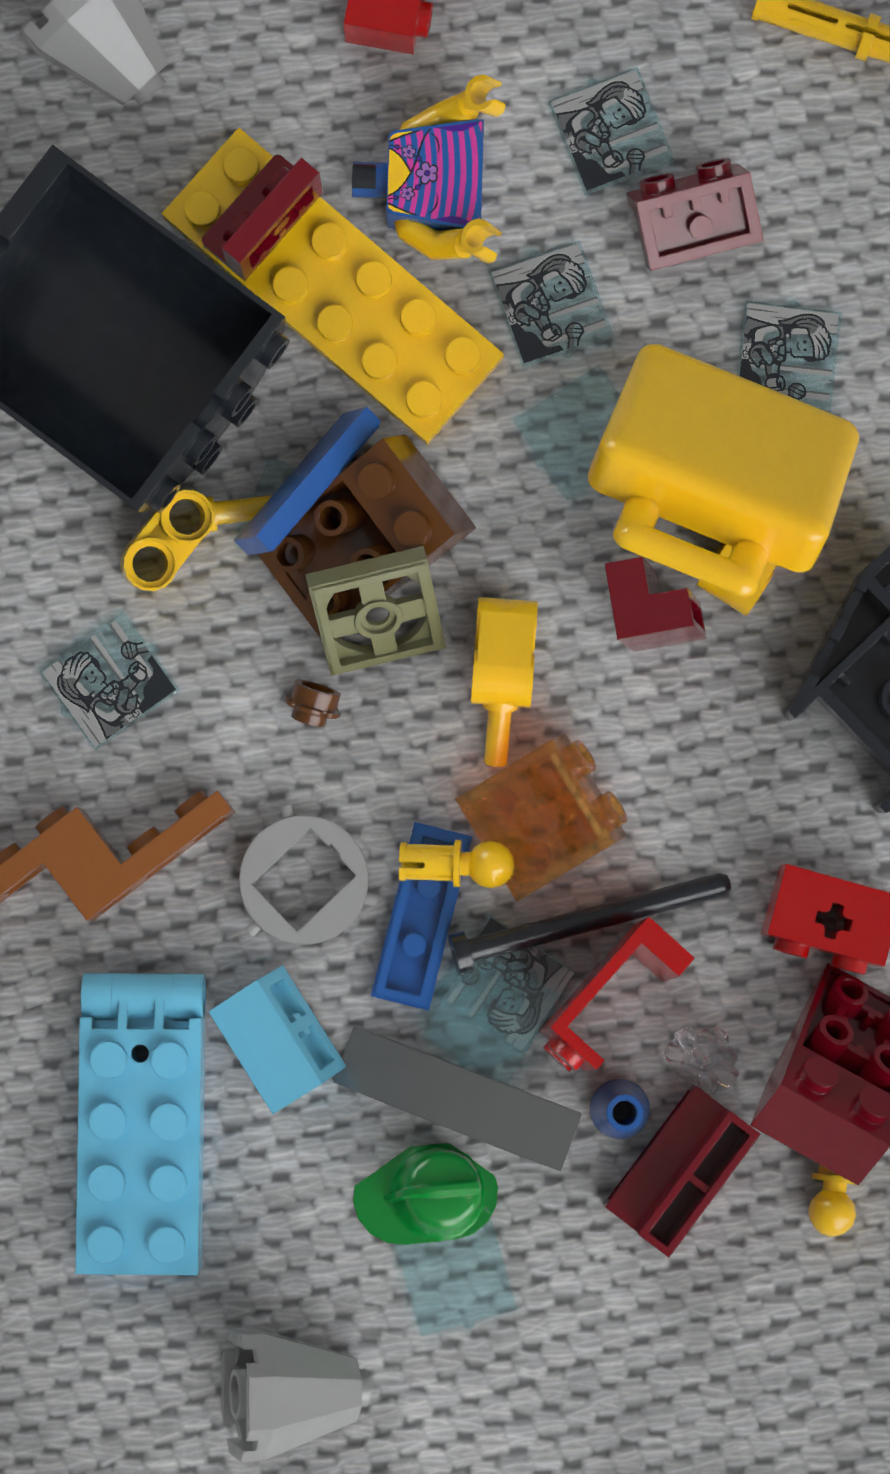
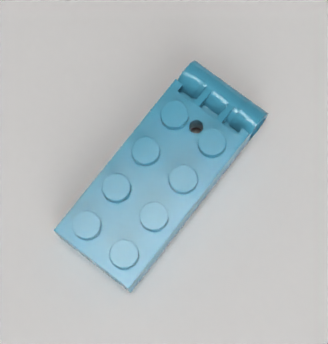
(140, 1124)

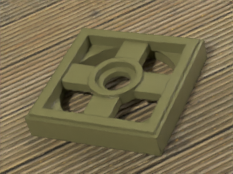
(368, 576)

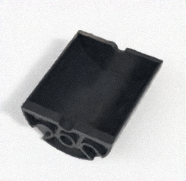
(122, 336)

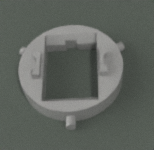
(270, 847)

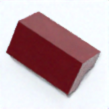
(646, 615)
(681, 1170)

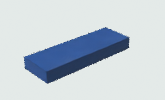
(308, 481)
(418, 930)

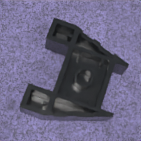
(853, 667)

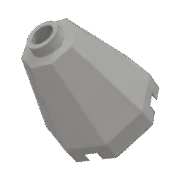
(102, 45)
(286, 1392)

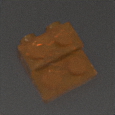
(545, 813)

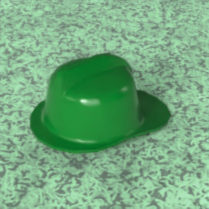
(426, 1196)

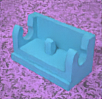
(277, 1039)

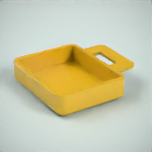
(722, 464)

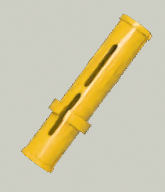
(829, 24)

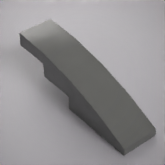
(458, 1098)

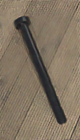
(585, 920)

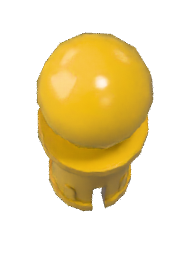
(487, 864)
(831, 1209)

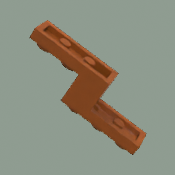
(90, 866)

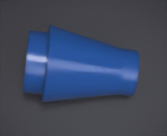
(607, 1097)

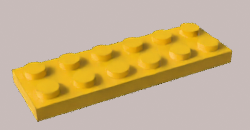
(348, 299)

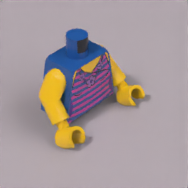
(437, 176)

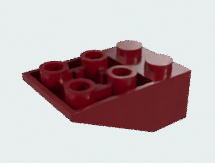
(834, 1079)

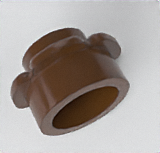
(313, 703)

